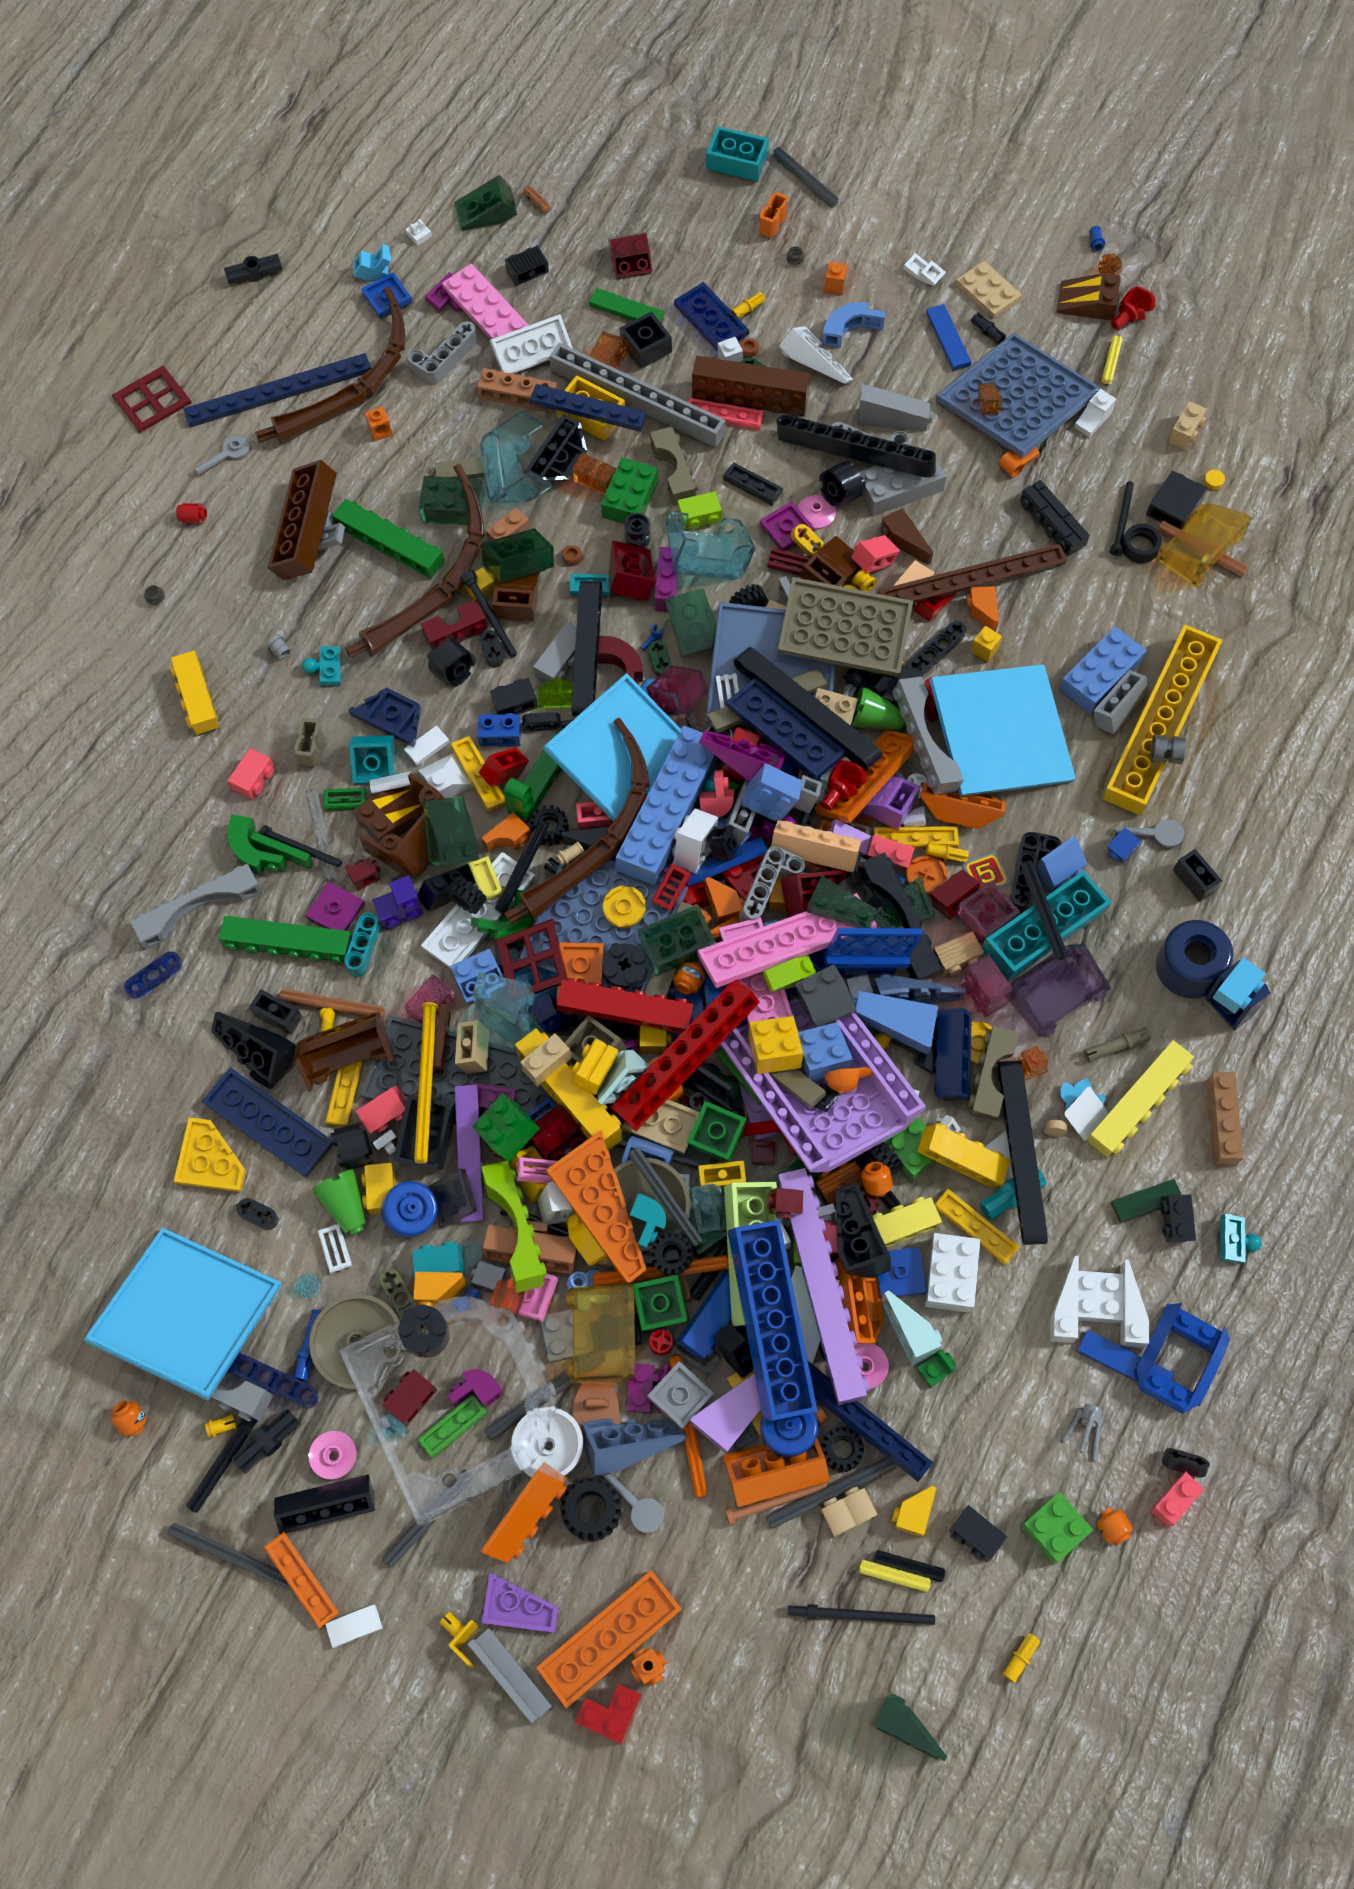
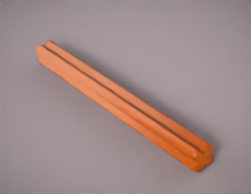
(696, 1266)
(693, 1452)

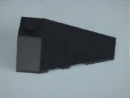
(260, 1050)
(858, 1237)

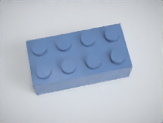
(1102, 669)

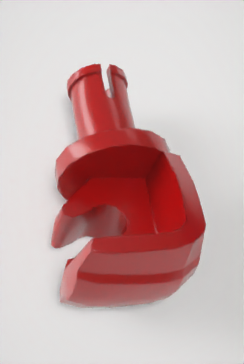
(1133, 307)
(843, 783)

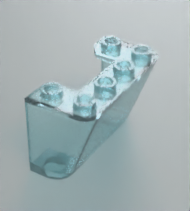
(709, 554)
(504, 1006)

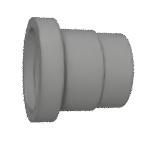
(278, 646)

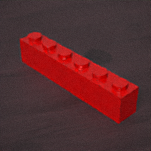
(624, 1006)

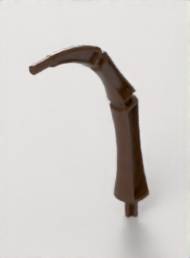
(294, 423)
(382, 634)
(544, 895)

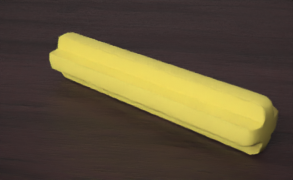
(1112, 360)
(894, 1575)

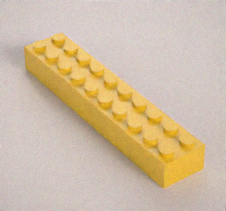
(1162, 715)

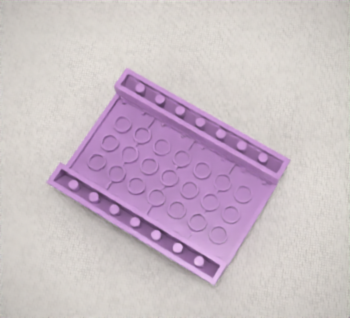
(856, 1121)

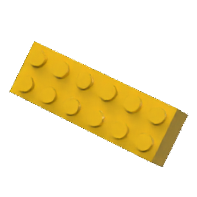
(580, 1103)

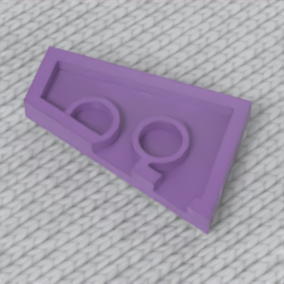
(517, 1608)

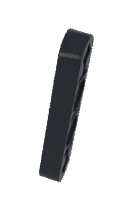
(934, 648)

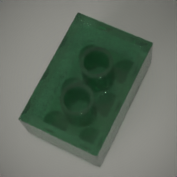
(444, 500)
(517, 555)
(675, 939)

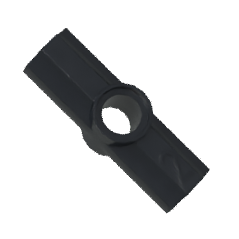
(253, 268)
(266, 1441)

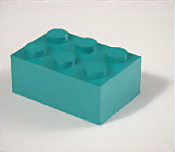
(737, 153)

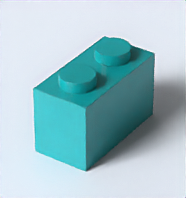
(439, 1259)

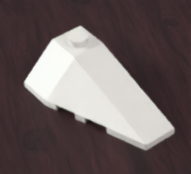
(805, 348)

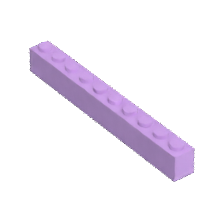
(824, 1293)

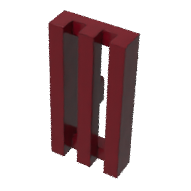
(789, 559)

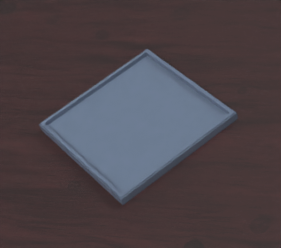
(757, 628)

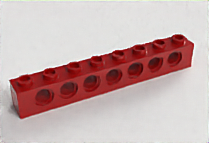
(685, 1054)

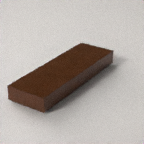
(441, 1038)

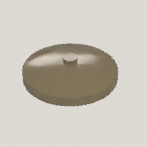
(633, 1182)
(343, 1324)

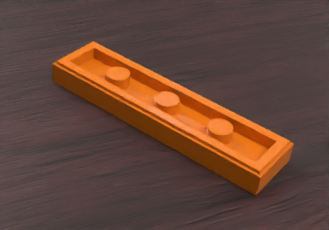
(301, 1580)

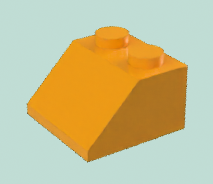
(437, 1286)

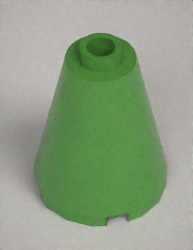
(876, 712)
(342, 1201)

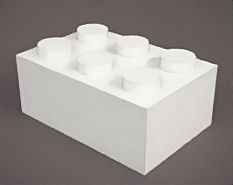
(952, 1273)

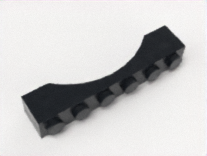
(880, 877)

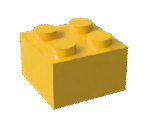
(775, 1045)

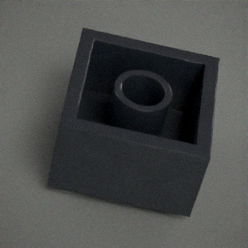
(646, 339)

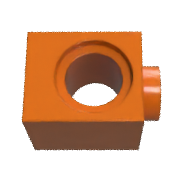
(378, 423)

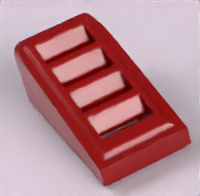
(930, 610)
(682, 884)

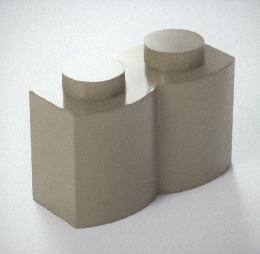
(309, 742)

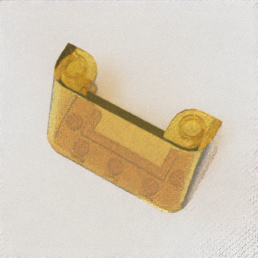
(1204, 541)
(602, 1334)

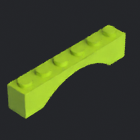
(501, 1188)

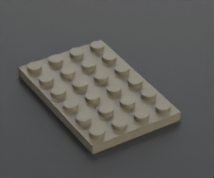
(845, 627)

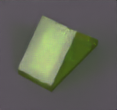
(556, 693)

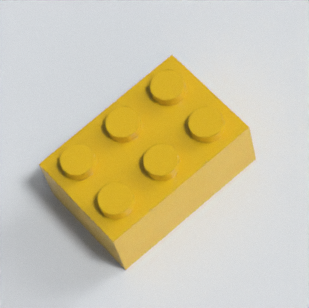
(583, 387)

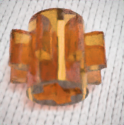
(1110, 264)

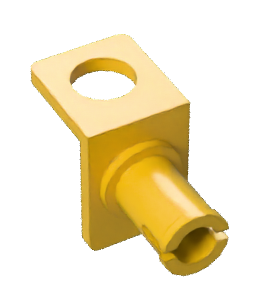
(460, 1633)

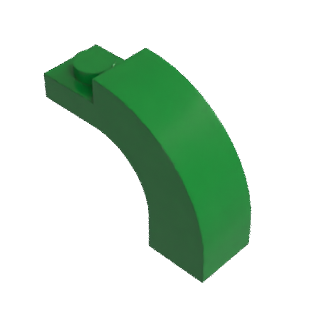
(239, 834)
(502, 927)

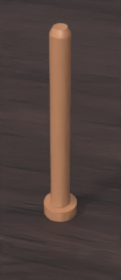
(767, 1504)

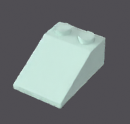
(623, 1074)
(913, 1331)

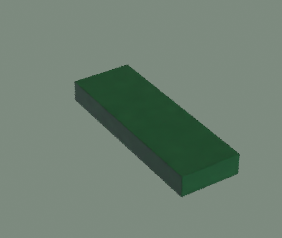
(1143, 1201)

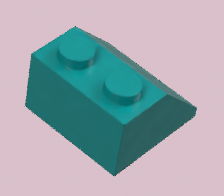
(371, 757)

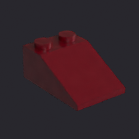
(630, 571)

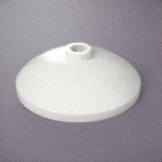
(566, 1442)

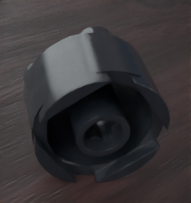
(841, 484)
(451, 662)
(625, 955)
(352, 1145)
(421, 1344)

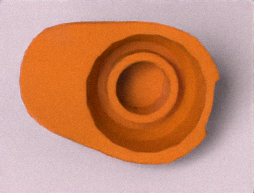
(846, 1079)

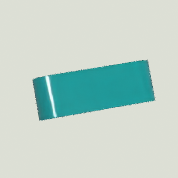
(363, 954)

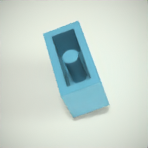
(1239, 985)

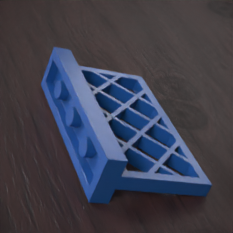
(877, 955)

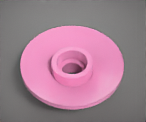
(820, 517)
(877, 1362)
(323, 1448)

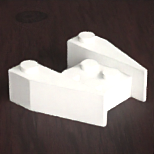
(1100, 1299)

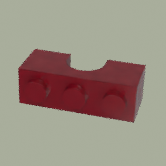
(471, 622)

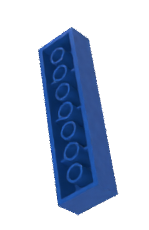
(772, 1321)

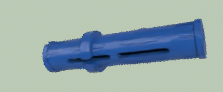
(304, 1362)

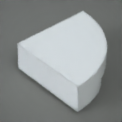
(916, 818)

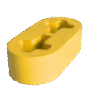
(808, 540)

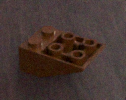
(831, 564)
(516, 598)

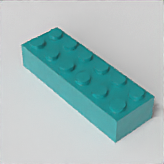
(1024, 938)

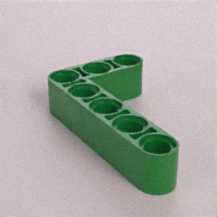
(526, 796)

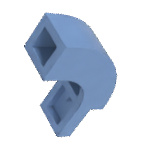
(850, 317)

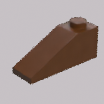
(905, 536)

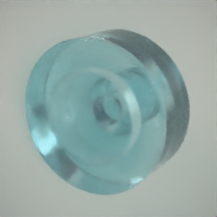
(308, 1285)

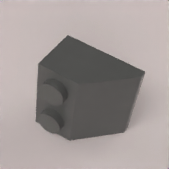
(825, 996)

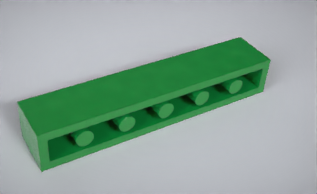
(389, 538)
(284, 939)

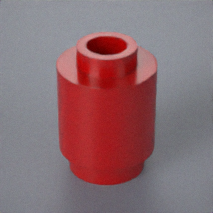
(191, 512)

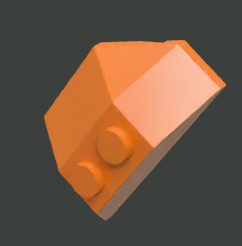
(969, 811)
(863, 1303)

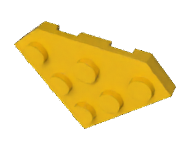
(208, 1159)

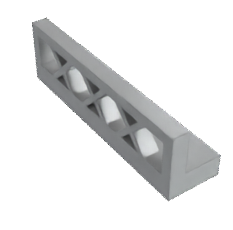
(510, 1676)

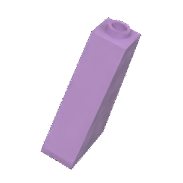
(729, 1415)

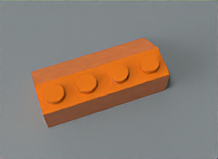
(761, 1475)
(525, 1513)

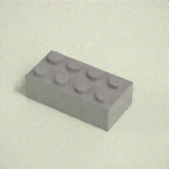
(892, 488)

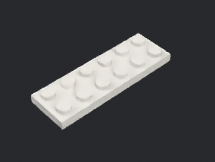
(454, 937)

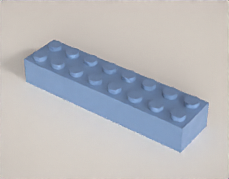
(665, 808)

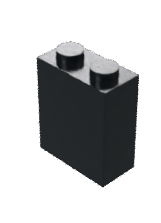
(1176, 500)

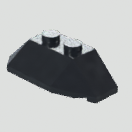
(559, 451)
(717, 1086)

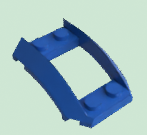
(1197, 1332)

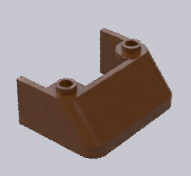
(410, 853)
(342, 1046)

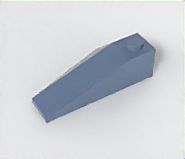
(916, 990)
(617, 1446)

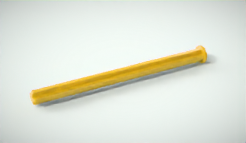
(425, 1082)

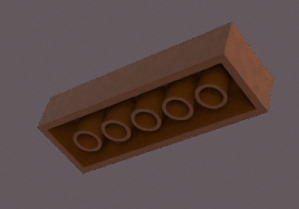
(750, 386)
(302, 520)

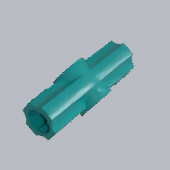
(1004, 1199)

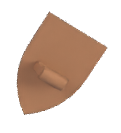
(594, 1403)

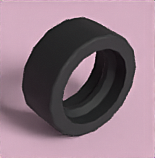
(1146, 531)

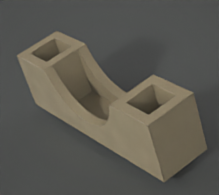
(667, 447)
(987, 1100)

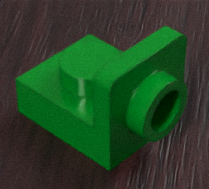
(937, 1368)

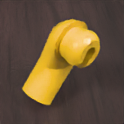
(327, 1016)

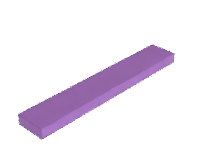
(469, 1144)

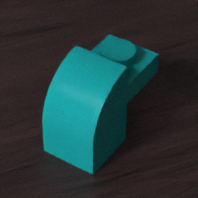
(651, 1212)

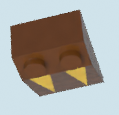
(1090, 296)
(389, 812)

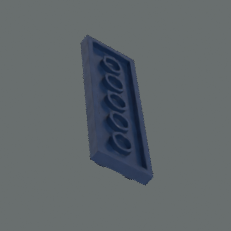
(785, 728)
(268, 1122)

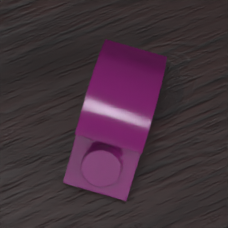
(476, 1382)

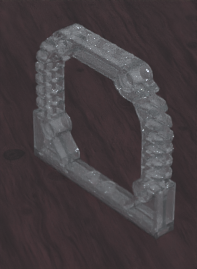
(425, 1493)

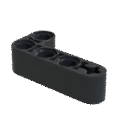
(1032, 854)

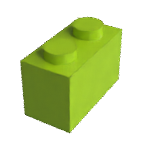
(702, 510)

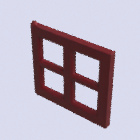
(152, 399)
(554, 952)

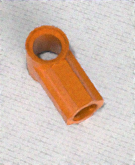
(1015, 464)

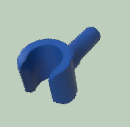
(654, 636)

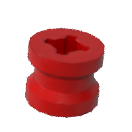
(662, 1338)

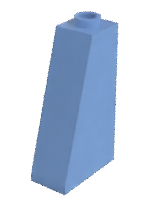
(898, 1018)

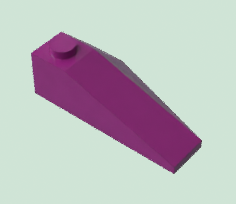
(740, 755)

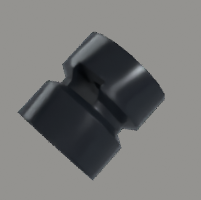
(637, 530)

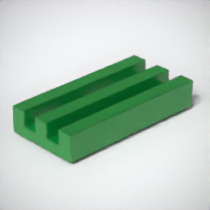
(343, 802)

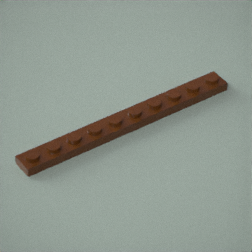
(978, 574)

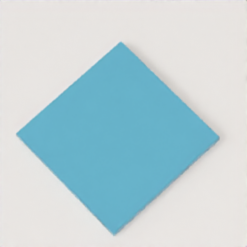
(1002, 729)
(594, 749)
(183, 1313)

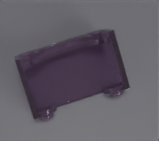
(1057, 988)

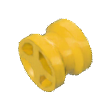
(864, 581)

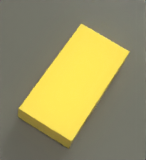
(486, 878)

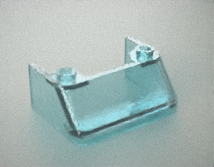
(502, 461)

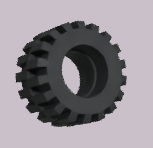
(584, 1488)

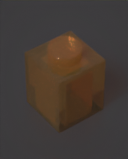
(506, 1297)

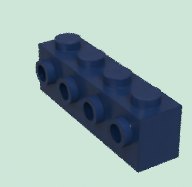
(953, 1054)

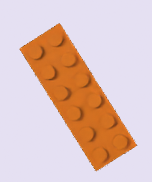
(895, 751)
(608, 1639)

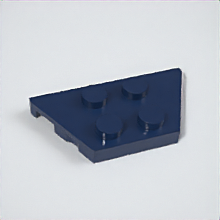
(391, 714)

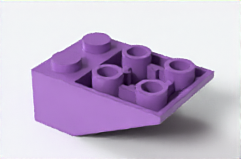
(893, 802)

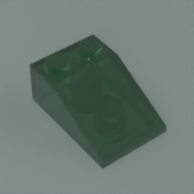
(486, 205)
(692, 622)
(449, 831)
(902, 1724)

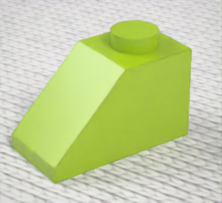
(788, 973)

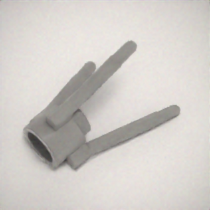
(1090, 1419)

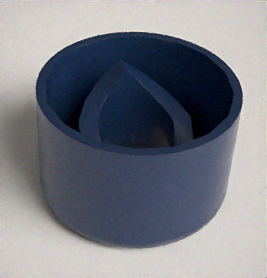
(1181, 974)

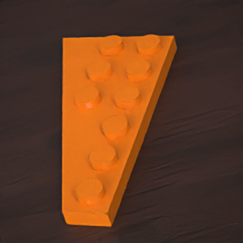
(595, 1195)

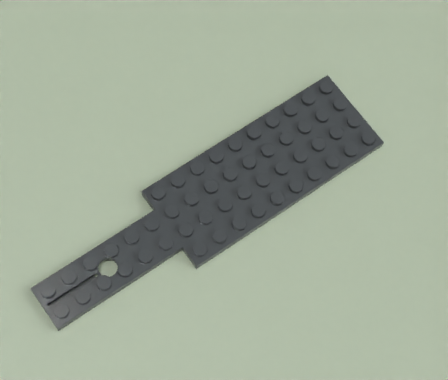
(502, 1071)

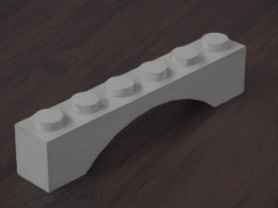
(941, 771)
(156, 925)

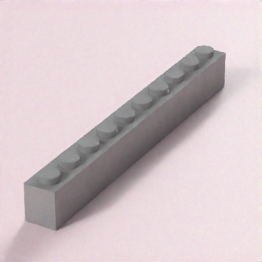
(640, 395)

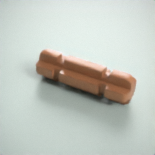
(537, 199)

